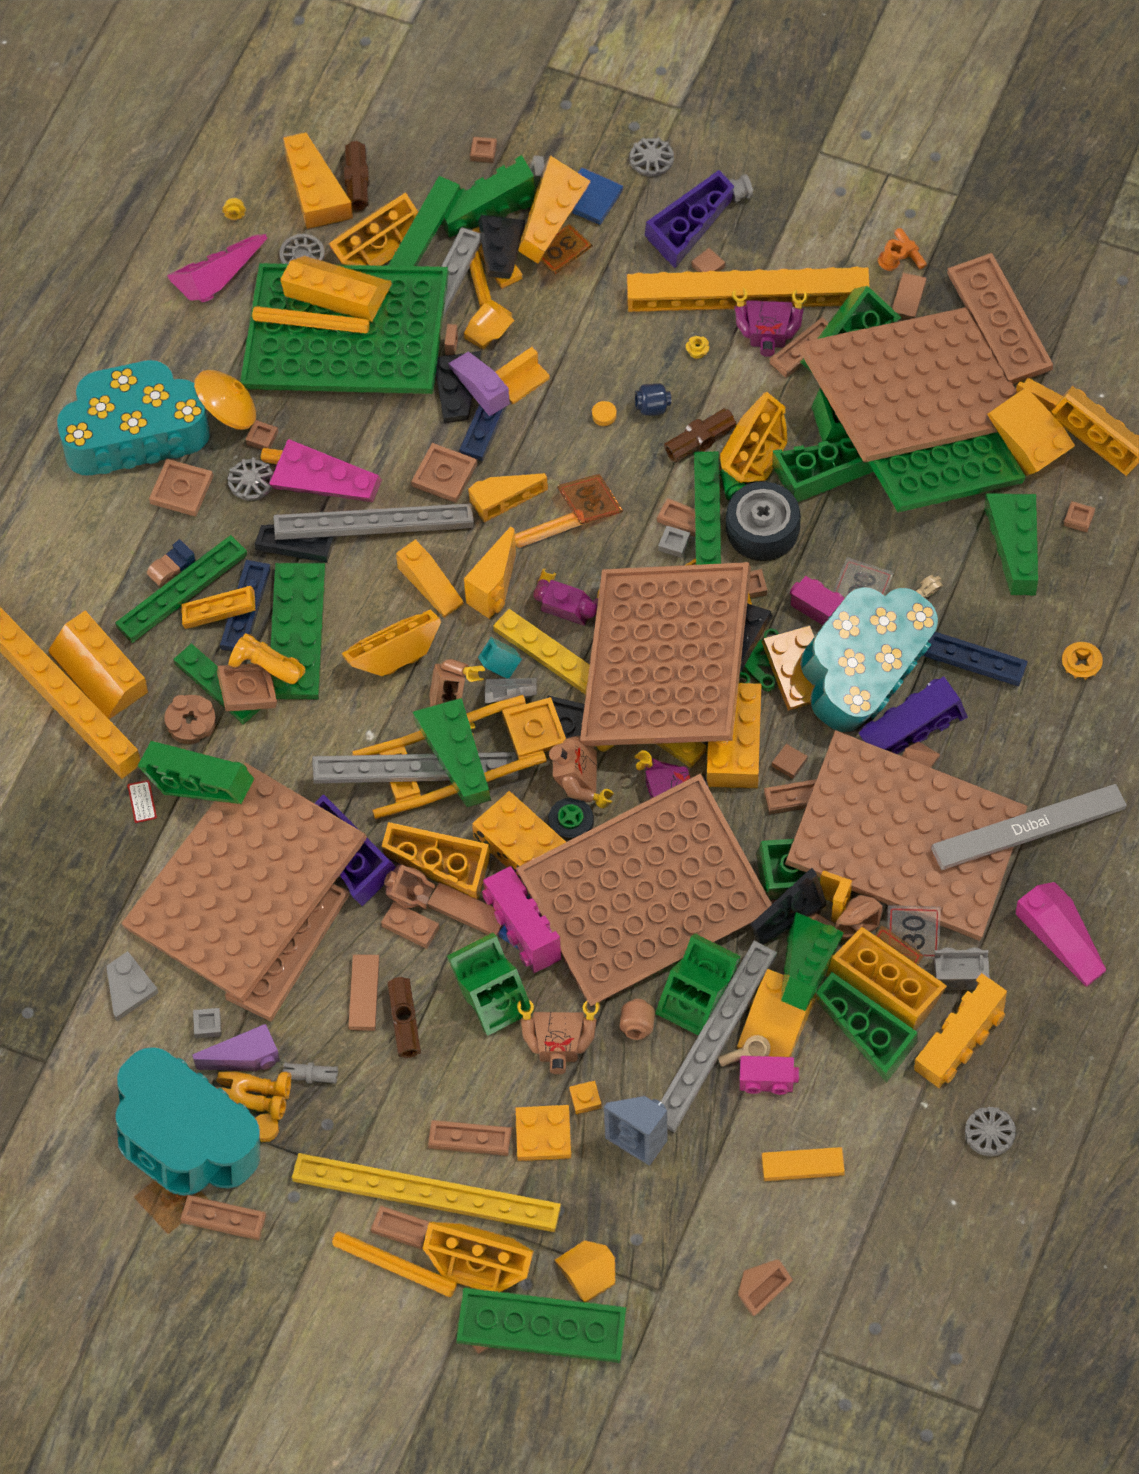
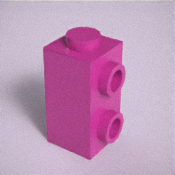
(814, 599)
(768, 1074)

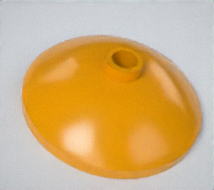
(226, 399)

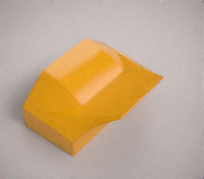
(488, 324)

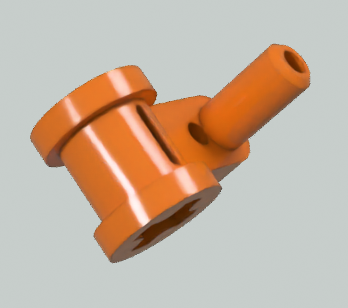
(900, 249)

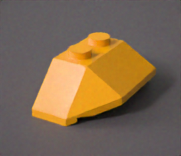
(377, 235)
(752, 443)
(394, 645)
(476, 1256)

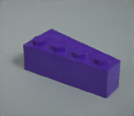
(687, 219)

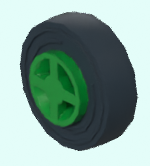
(570, 811)

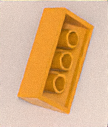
(334, 287)
(1098, 430)
(97, 665)
(887, 978)

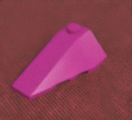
(1059, 926)

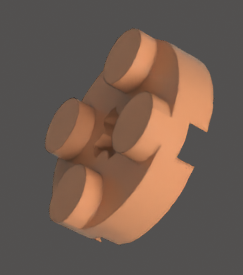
(190, 705)

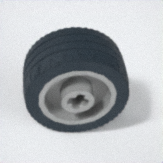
(763, 521)

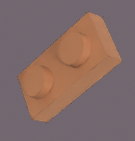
(410, 925)

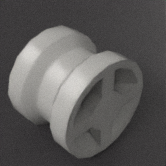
(742, 188)

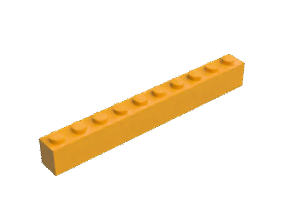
(714, 289)
(67, 698)

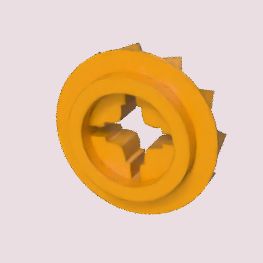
(1082, 650)

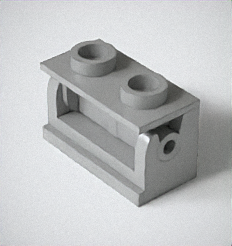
(960, 967)

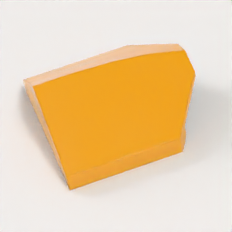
(588, 1269)

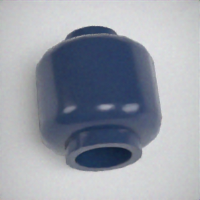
(652, 399)

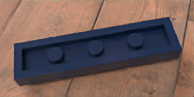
(254, 575)
(976, 658)

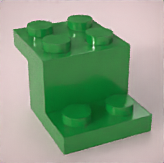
(489, 983)
(697, 984)

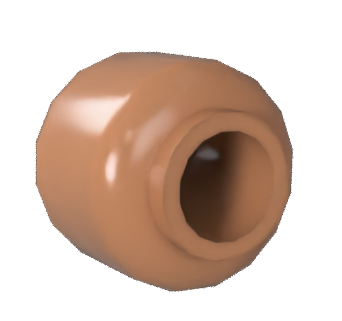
(637, 1019)

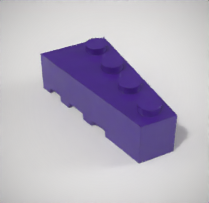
(915, 718)
(367, 868)

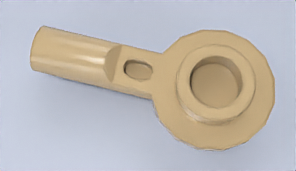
(930, 586)
(754, 1046)

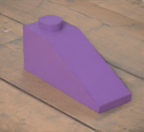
(481, 382)
(243, 1052)

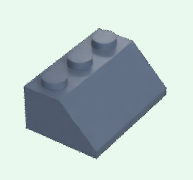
(637, 1126)

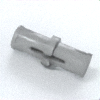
(312, 1072)

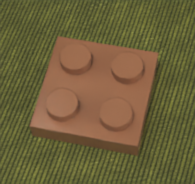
(444, 473)
(181, 487)
(246, 687)

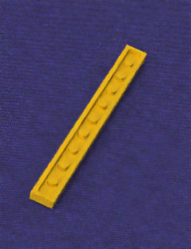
(572, 670)
(426, 1192)

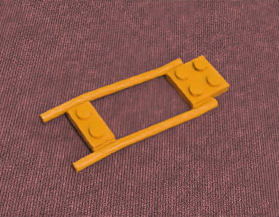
(532, 729)

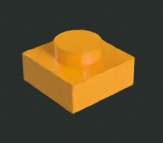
(585, 1097)

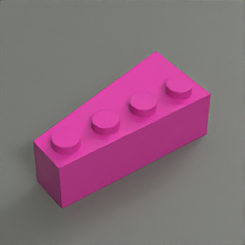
(314, 472)
(522, 919)

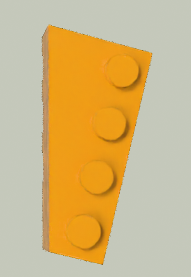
(316, 186)
(553, 203)
(439, 856)
(962, 1032)

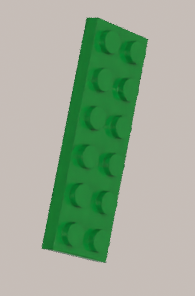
(299, 625)
(541, 1325)

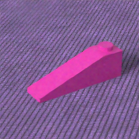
(207, 277)

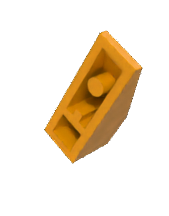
(503, 493)
(428, 578)

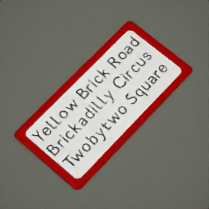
(142, 801)

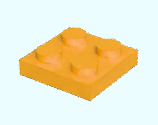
(543, 1133)

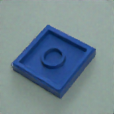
(597, 198)

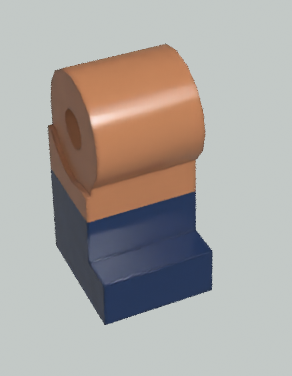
(171, 564)

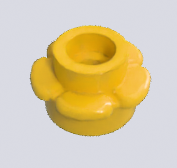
(234, 209)
(697, 352)

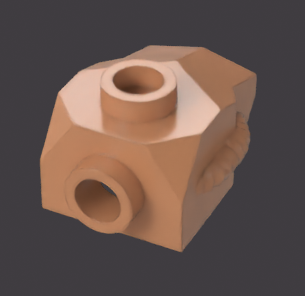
(408, 887)
(859, 913)

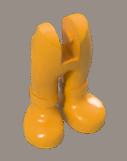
(261, 654)
(242, 1083)

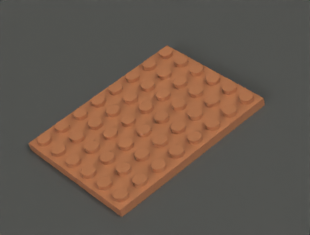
(910, 383)
(666, 654)
(877, 824)
(244, 884)
(643, 887)

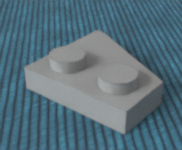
(504, 689)
(128, 985)

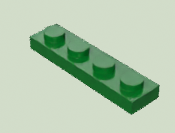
(204, 673)

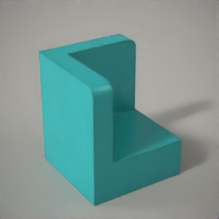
(499, 658)

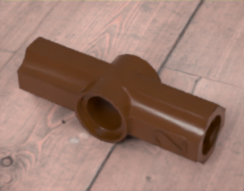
(356, 175)
(700, 435)
(405, 1030)

